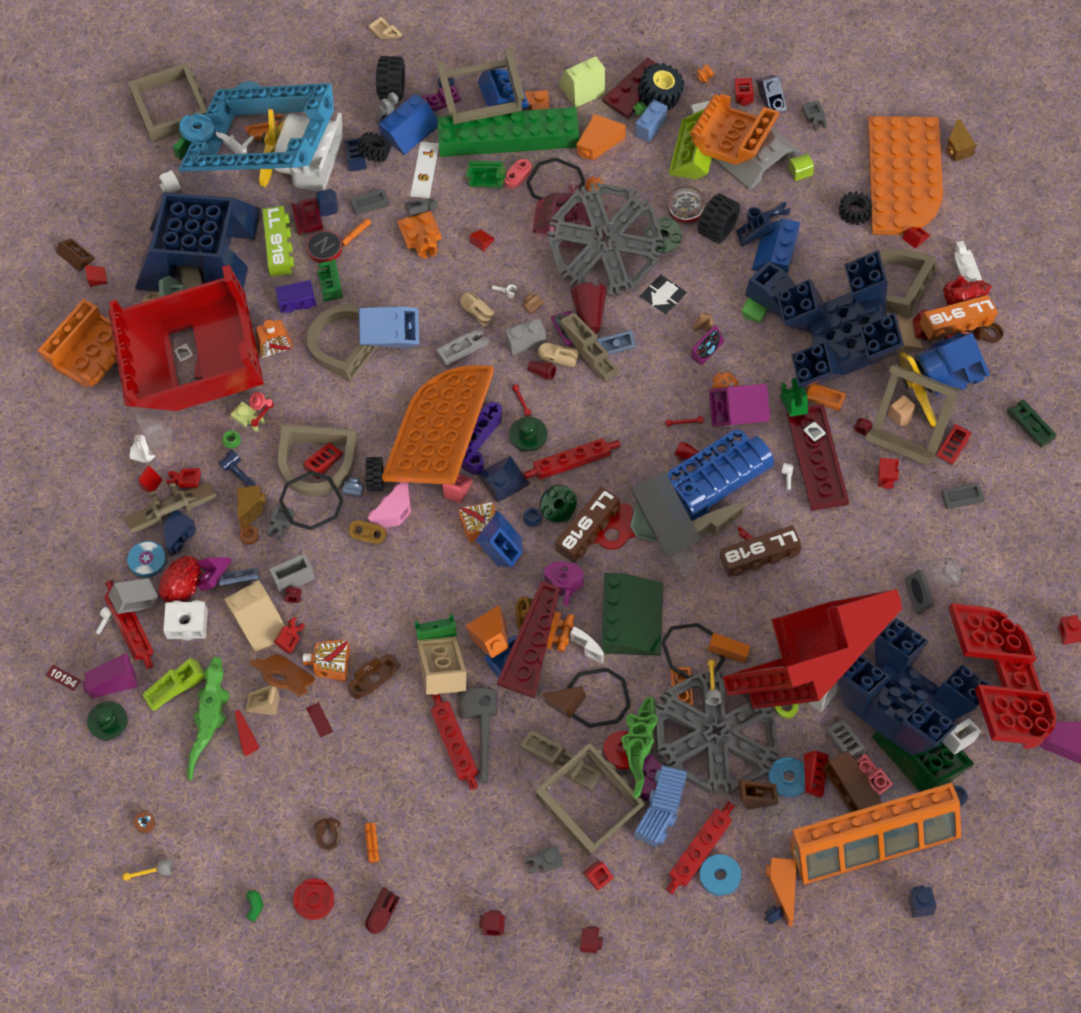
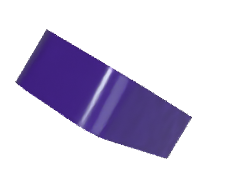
(490, 418)

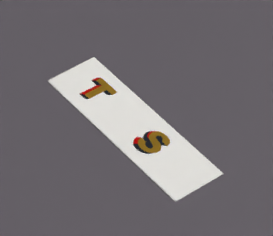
(424, 170)

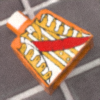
(272, 338)
(475, 519)
(329, 659)

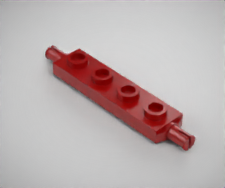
(571, 458)
(131, 632)
(454, 741)
(700, 848)

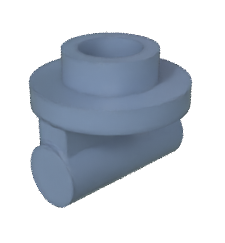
(353, 487)

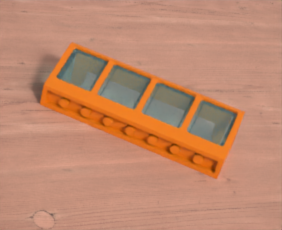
(876, 833)

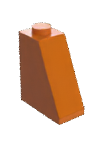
(599, 137)
(489, 632)

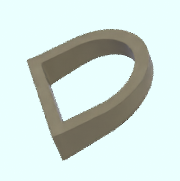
(924, 263)
(356, 359)
(317, 435)

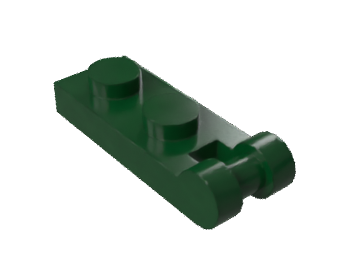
(1032, 423)

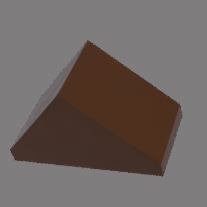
(566, 700)
(757, 794)

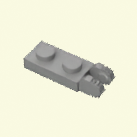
(386, 107)
(461, 347)

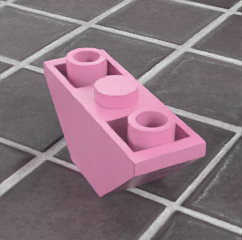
(393, 507)

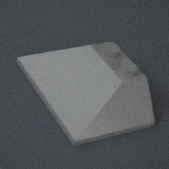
(772, 149)

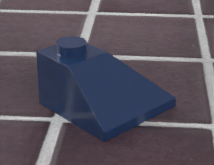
(503, 479)

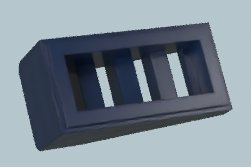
(354, 159)
(766, 228)

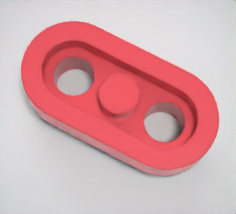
(518, 172)

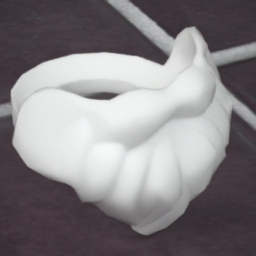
(140, 450)

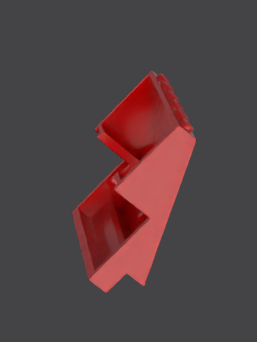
(815, 649)

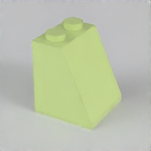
(584, 82)

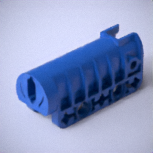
(720, 474)

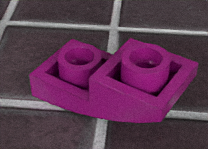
(437, 101)

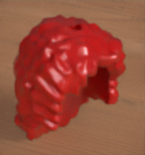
(962, 290)
(180, 580)

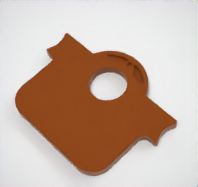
(295, 677)

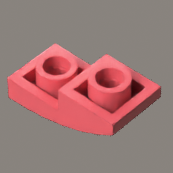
(877, 778)

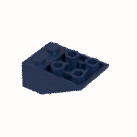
(765, 284)

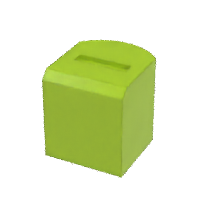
(801, 167)

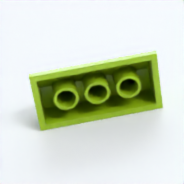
(687, 158)

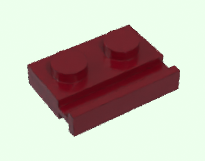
(307, 216)

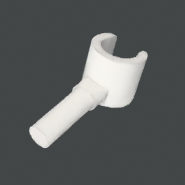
(506, 290)
(787, 470)
(107, 617)

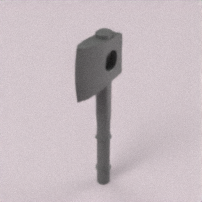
(480, 704)

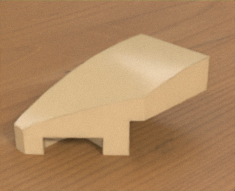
(383, 30)

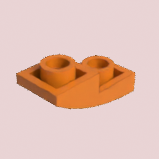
(676, 678)

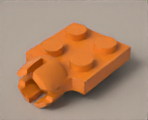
(420, 233)

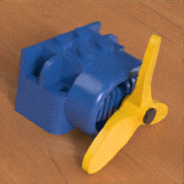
(951, 362)

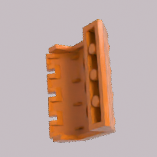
(731, 133)
(81, 345)

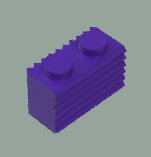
(295, 296)

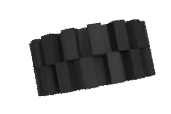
(374, 147)
(855, 216)
(374, 472)

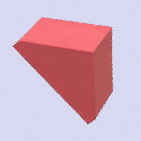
(457, 491)

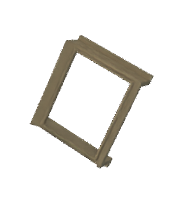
(485, 112)
(901, 445)

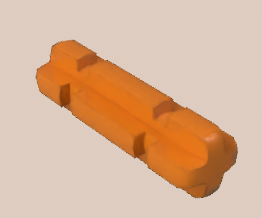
(371, 842)

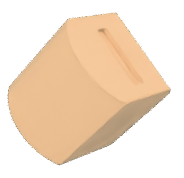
(901, 411)

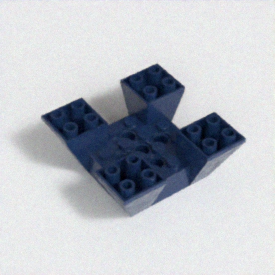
(196, 234)
(845, 330)
(902, 700)

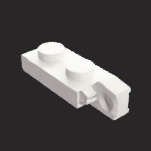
(966, 263)

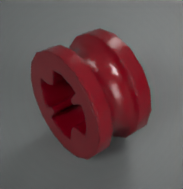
(862, 426)
(292, 595)

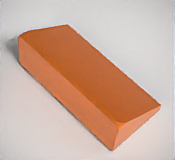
(729, 648)

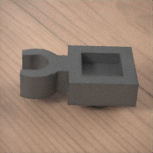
(814, 112)
(419, 206)
(279, 521)
(547, 859)

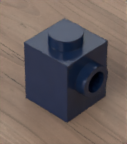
(922, 901)

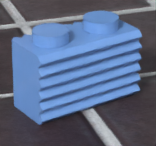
(651, 121)
(668, 789)
(654, 826)

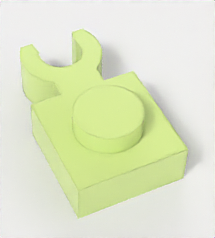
(244, 414)

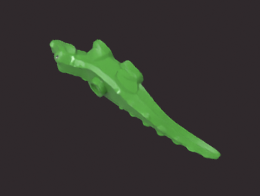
(209, 711)
(639, 740)

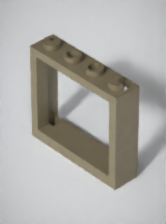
(157, 79)
(563, 818)

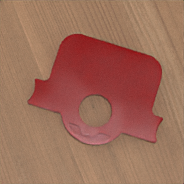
(621, 523)

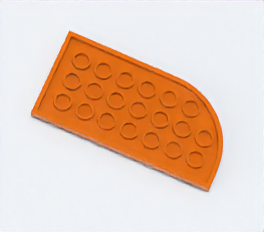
(438, 427)

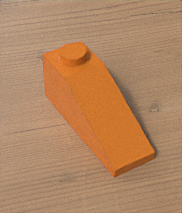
(782, 883)

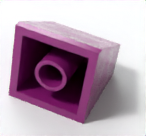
(739, 405)

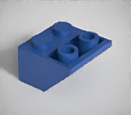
(501, 541)

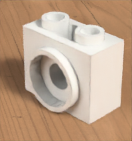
(178, 612)

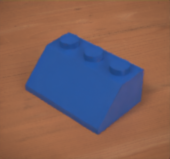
(497, 88)
(409, 124)
(778, 245)

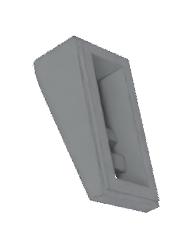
(859, 748)

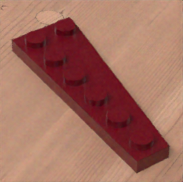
(527, 655)

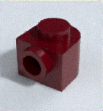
(492, 923)
(590, 940)

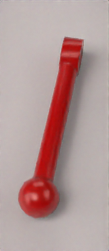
(527, 412)
(700, 419)
(254, 422)

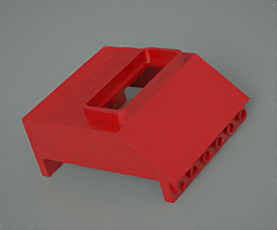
(222, 340)

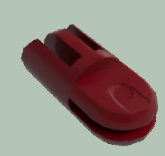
(381, 911)

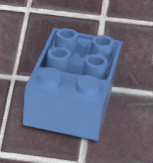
(389, 327)

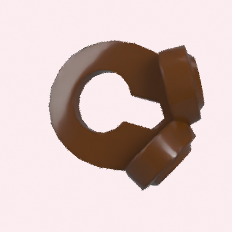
(979, 333)
(334, 828)

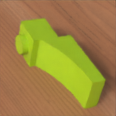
(174, 683)

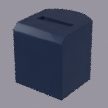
(327, 202)

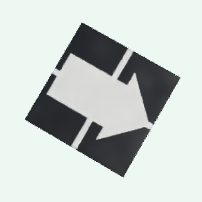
(663, 294)

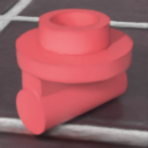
(258, 400)

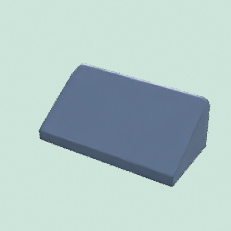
(617, 342)
(239, 577)

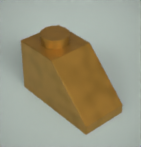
(960, 142)
(250, 504)

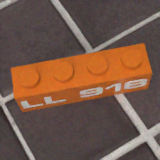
(958, 317)

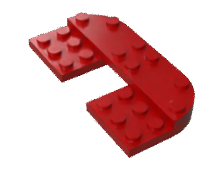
(1019, 708)

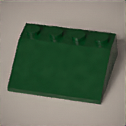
(631, 615)
(926, 768)

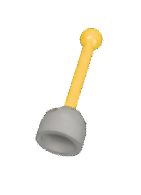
(712, 695)
(163, 867)

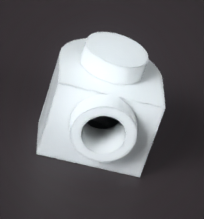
(169, 182)

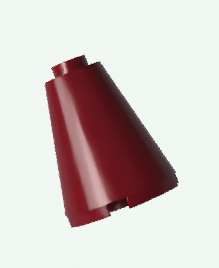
(589, 304)

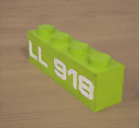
(277, 241)

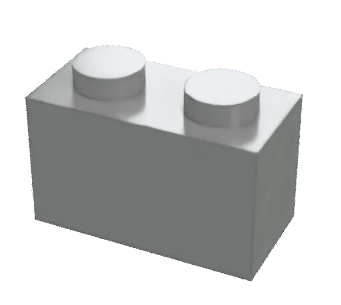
(525, 336)
(292, 573)
(133, 595)

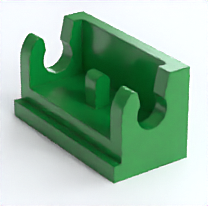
(486, 174)
(329, 281)
(794, 399)
(436, 629)

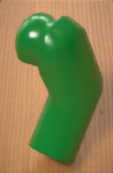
(256, 905)

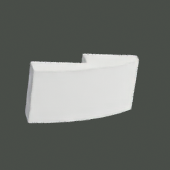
(591, 648)

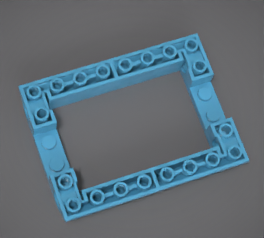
(312, 99)

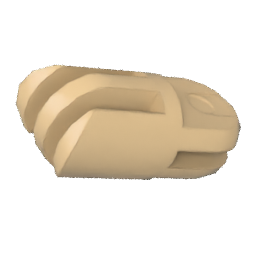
(476, 308)
(558, 354)

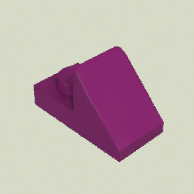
(214, 569)

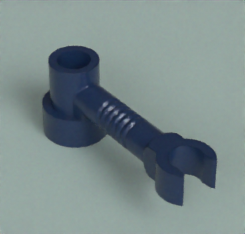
(779, 210)
(230, 462)

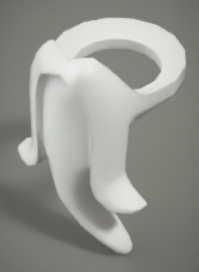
(233, 144)

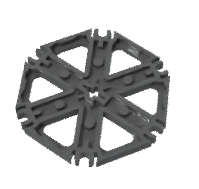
(617, 226)
(702, 726)

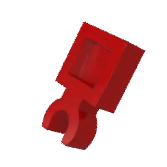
(186, 478)
(288, 636)

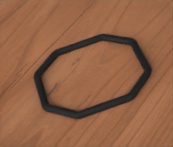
(549, 161)
(320, 523)
(667, 653)
(625, 693)

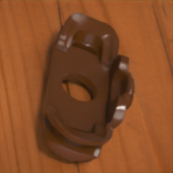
(384, 667)

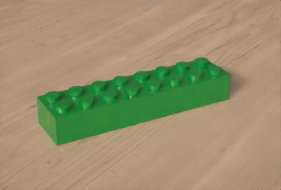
(510, 132)

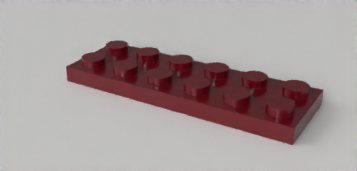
(818, 461)

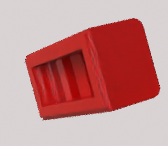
(959, 431)
(309, 463)
(247, 739)
(813, 766)

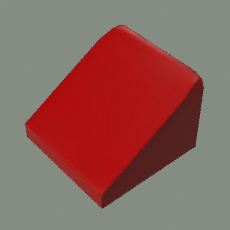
(915, 236)
(481, 239)
(95, 275)
(149, 479)
(598, 874)

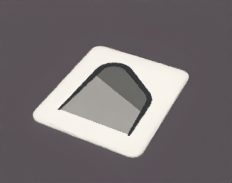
(183, 352)
(814, 431)

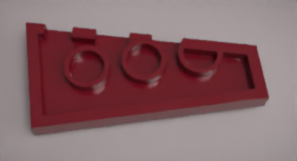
(625, 94)

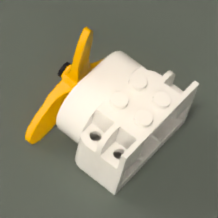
(317, 173)

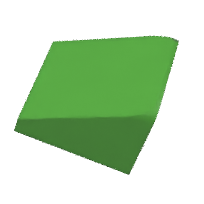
(753, 311)

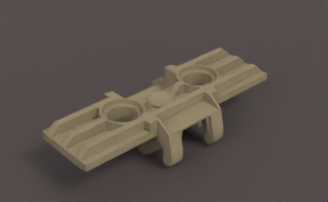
(177, 500)

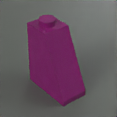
(110, 677)
(1065, 741)

